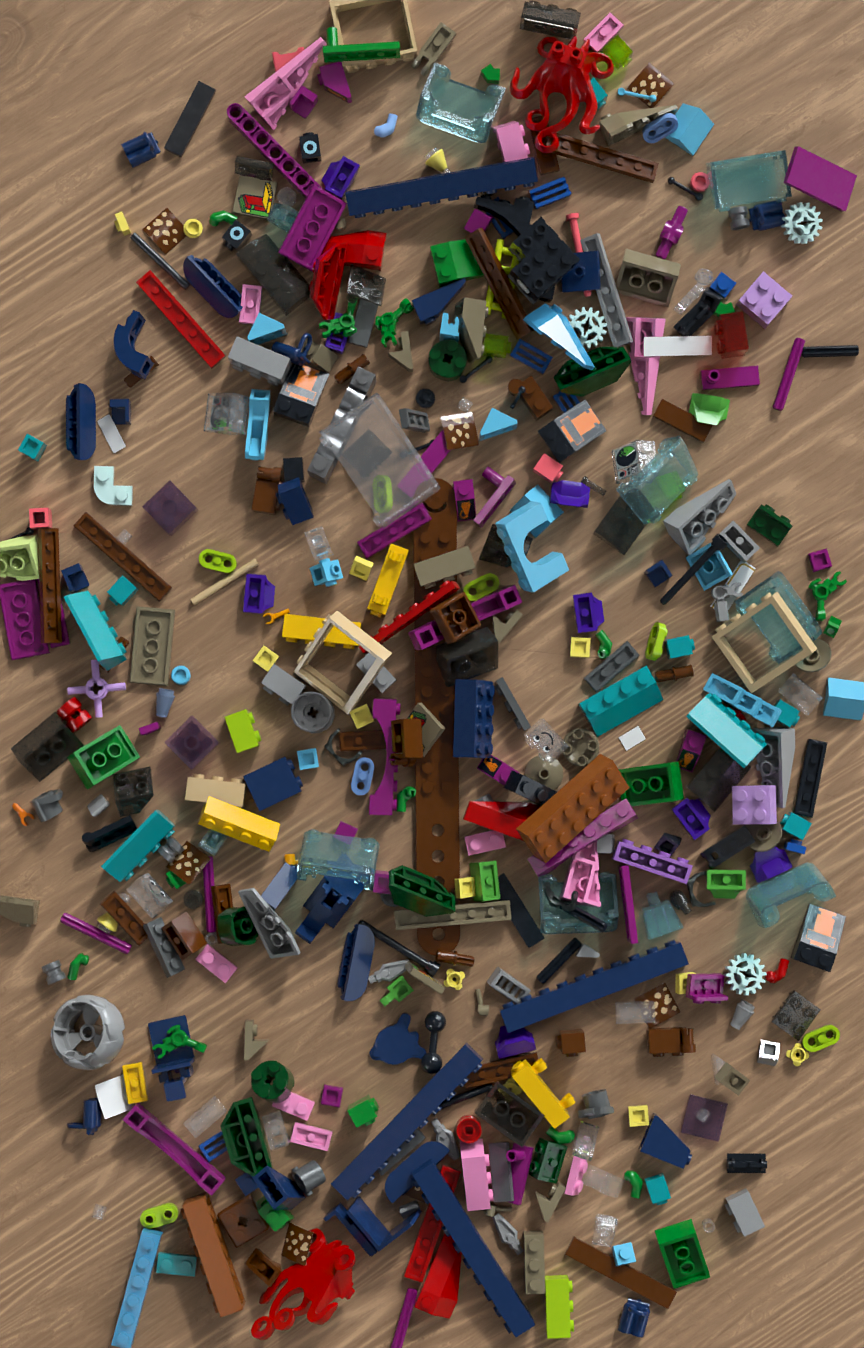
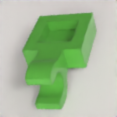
(398, 990)

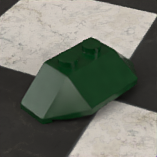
(579, 381)
(419, 892)
(246, 1137)

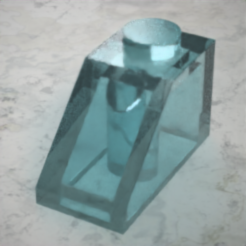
(282, 216)
(213, 842)

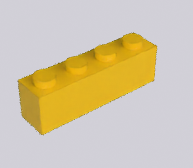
(304, 627)
(239, 824)

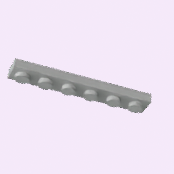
(608, 295)

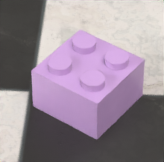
(764, 300)
(754, 804)

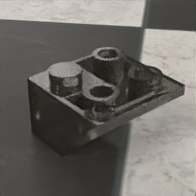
(494, 551)
(133, 790)

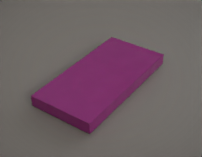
(820, 179)
(312, 227)
(22, 619)
(627, 901)

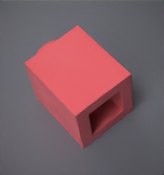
(548, 468)
(40, 518)

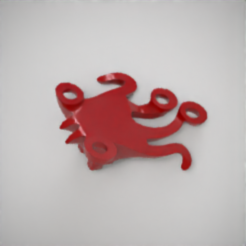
(566, 73)
(321, 1279)

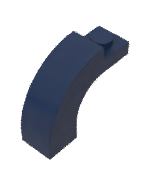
(124, 346)

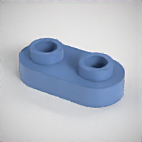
(660, 127)
(362, 776)

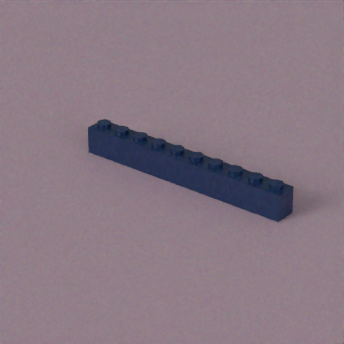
(442, 186)
(592, 987)
(407, 1121)
(473, 1248)

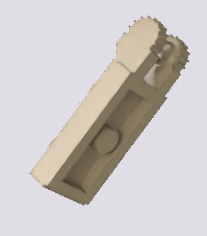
(434, 47)

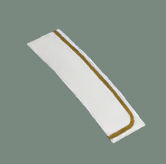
(740, 574)

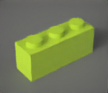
(558, 1306)

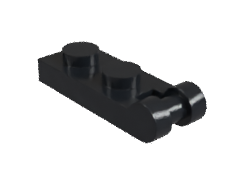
(109, 834)
(728, 846)

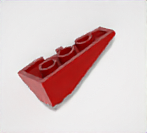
(363, 250)
(500, 816)
(441, 1285)

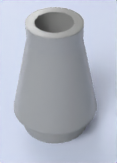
(742, 1013)

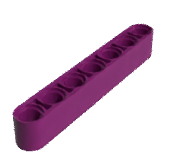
(269, 147)

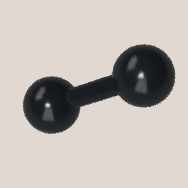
(435, 1023)

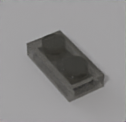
(254, 168)

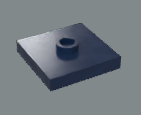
(584, 275)

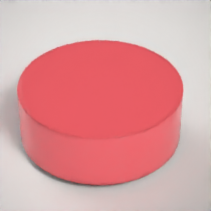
(699, 182)

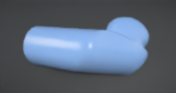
(387, 128)

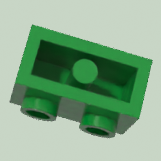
(363, 1111)

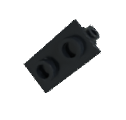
(693, 319)
(746, 1163)

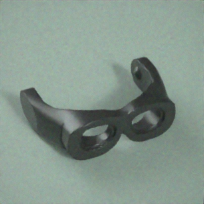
(342, 761)
(551, 897)
(694, 902)

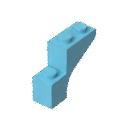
(257, 424)

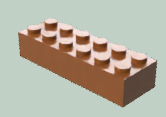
(572, 808)
(213, 1254)

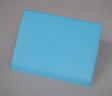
(692, 128)
(265, 330)
(497, 424)
(552, 511)
(713, 570)
(844, 699)

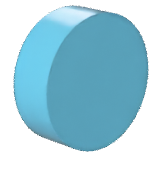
(180, 675)

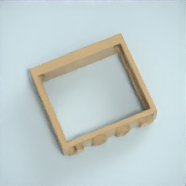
(354, 66)
(790, 621)
(324, 685)

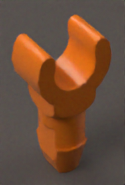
(22, 813)

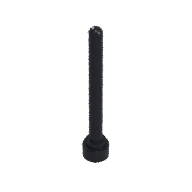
(718, 543)
(430, 967)

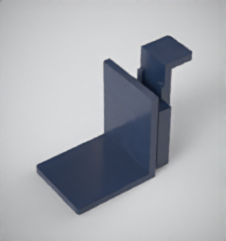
(328, 905)
(178, 1059)
(367, 1227)

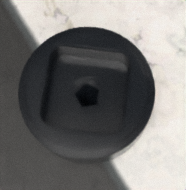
(425, 398)

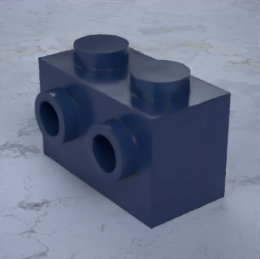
(295, 501)

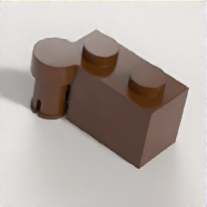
(533, 397)
(265, 492)
(408, 740)
(670, 1040)

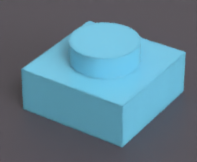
(308, 759)
(623, 1254)

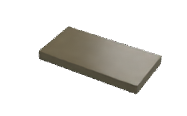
(152, 646)

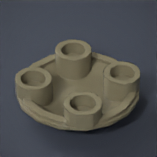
(582, 747)

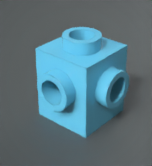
(326, 572)

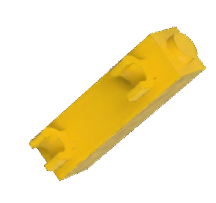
(387, 580)
(539, 1092)

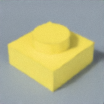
(121, 224)
(361, 568)
(580, 647)
(265, 658)
(361, 716)
(464, 887)
(681, 982)
(638, 1115)

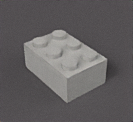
(259, 361)

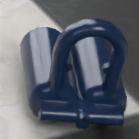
(141, 149)
(766, 216)
(293, 353)
(91, 1117)
(634, 1317)

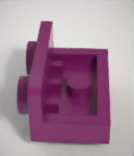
(705, 988)

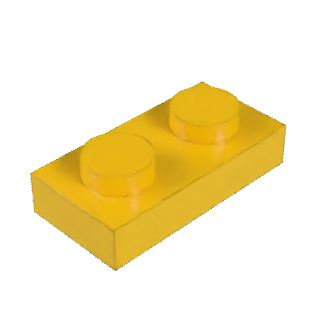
(135, 1083)

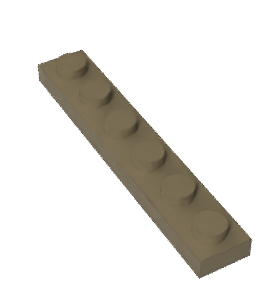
(464, 914)

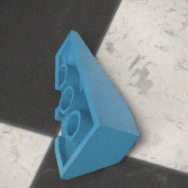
(554, 325)

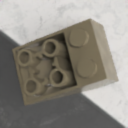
(471, 326)

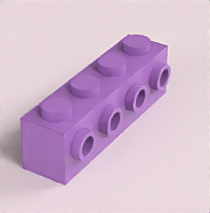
(652, 862)

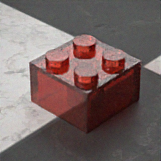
(731, 335)

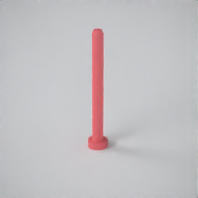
(576, 238)

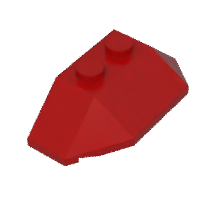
(327, 280)

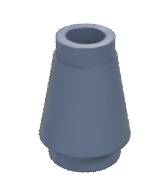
(164, 701)

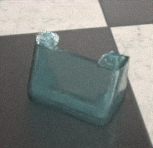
(458, 106)
(748, 179)
(660, 480)
(771, 624)
(338, 857)
(784, 887)
(556, 921)

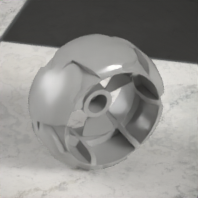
(106, 1038)

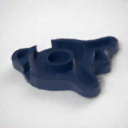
(396, 1043)

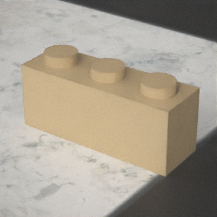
(230, 792)

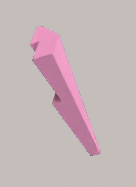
(275, 93)
(644, 367)
(583, 877)

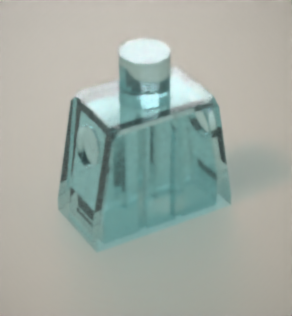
(659, 917)

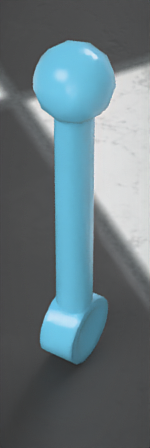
(621, 91)

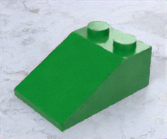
(454, 262)
(103, 757)
(653, 784)
(682, 1253)

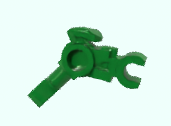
(389, 321)
(344, 323)
(821, 592)
(178, 1039)

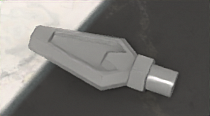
(388, 971)
(446, 1138)
(507, 1233)

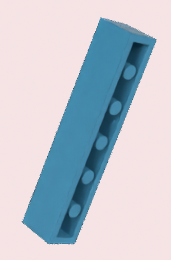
(137, 1288)

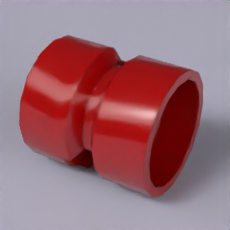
(69, 709)
(468, 1128)

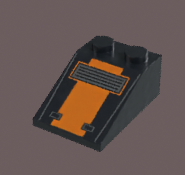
(301, 394)
(572, 431)
(819, 938)

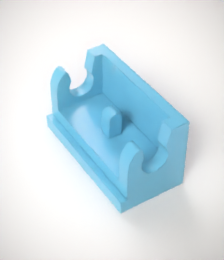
(449, 331)

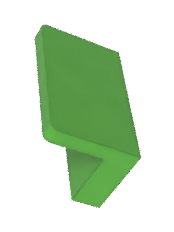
(486, 880)

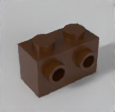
(184, 935)
(571, 1042)

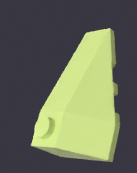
(20, 558)

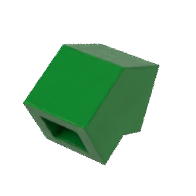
(491, 74)
(724, 309)
(832, 626)

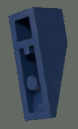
(434, 303)

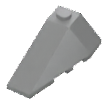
(692, 520)
(776, 759)
(270, 927)

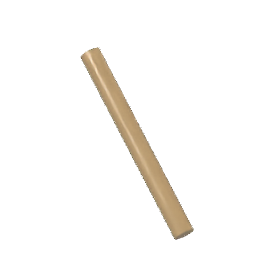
(225, 581)

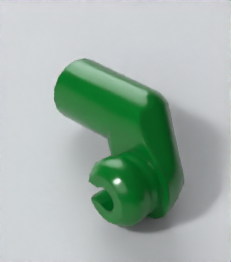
(220, 216)
(605, 645)
(403, 796)
(75, 964)
(561, 1137)
(636, 1182)

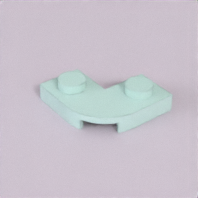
(106, 490)

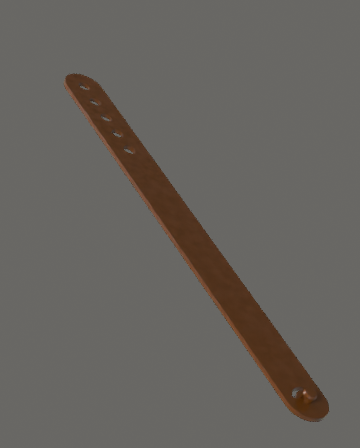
(438, 771)

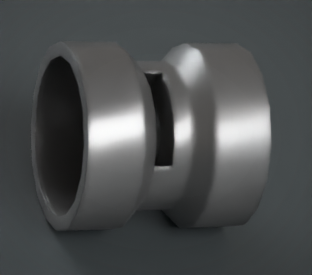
(738, 218)
(170, 849)
(53, 972)

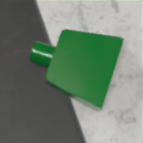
(275, 1218)

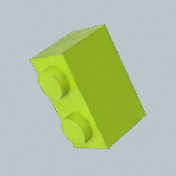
(242, 730)

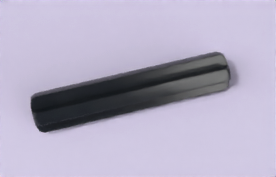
(830, 351)
(587, 918)
(559, 960)

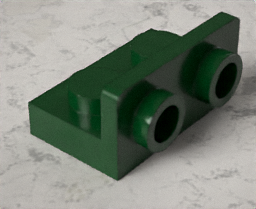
(769, 524)
(547, 1160)

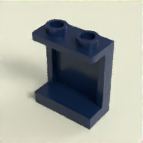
(273, 783)

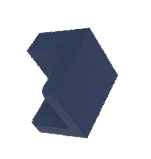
(121, 411)
(658, 573)
(75, 578)

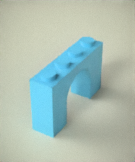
(513, 532)

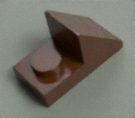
(263, 1267)

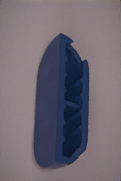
(212, 286)
(81, 422)
(356, 962)
(400, 1180)

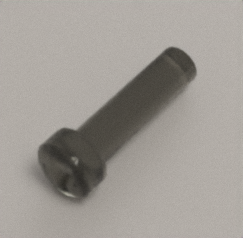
(598, 489)

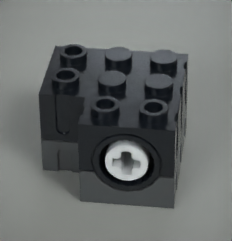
(542, 260)

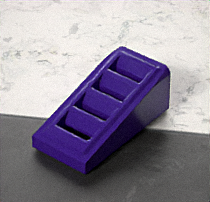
(334, 347)

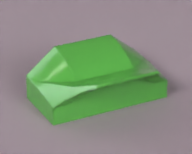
(708, 408)
(725, 882)

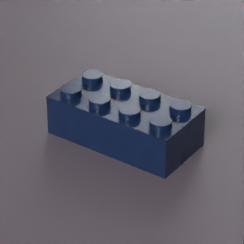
(473, 718)

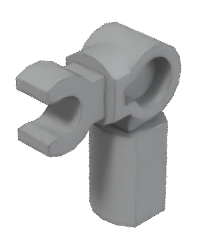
(719, 593)

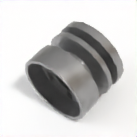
(303, 707)

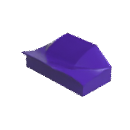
(340, 176)
(570, 494)
(258, 594)
(587, 612)
(692, 817)
(769, 864)
(514, 1042)

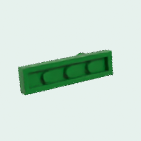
(357, 52)

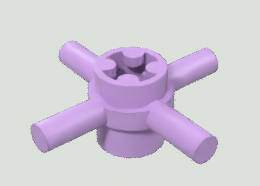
(88, 689)

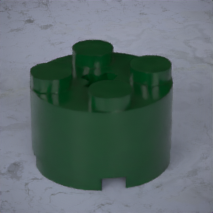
(451, 350)
(236, 927)
(263, 1076)

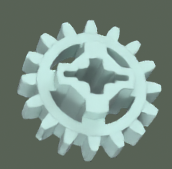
(803, 233)
(593, 329)
(748, 967)

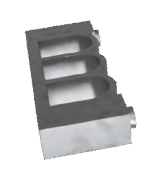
(357, 392)

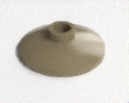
(822, 657)
(554, 770)
(765, 844)

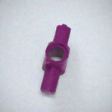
(671, 232)

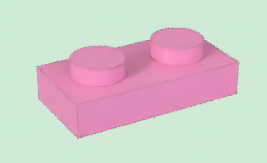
(603, 32)
(251, 303)
(484, 842)
(216, 963)
(296, 1106)
(311, 1136)
(575, 1183)

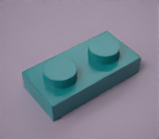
(176, 1264)

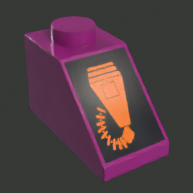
(335, 81)
(464, 500)
(690, 750)
(495, 769)

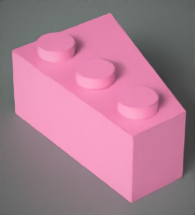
(511, 141)
(475, 1175)

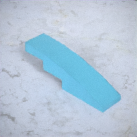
(742, 700)

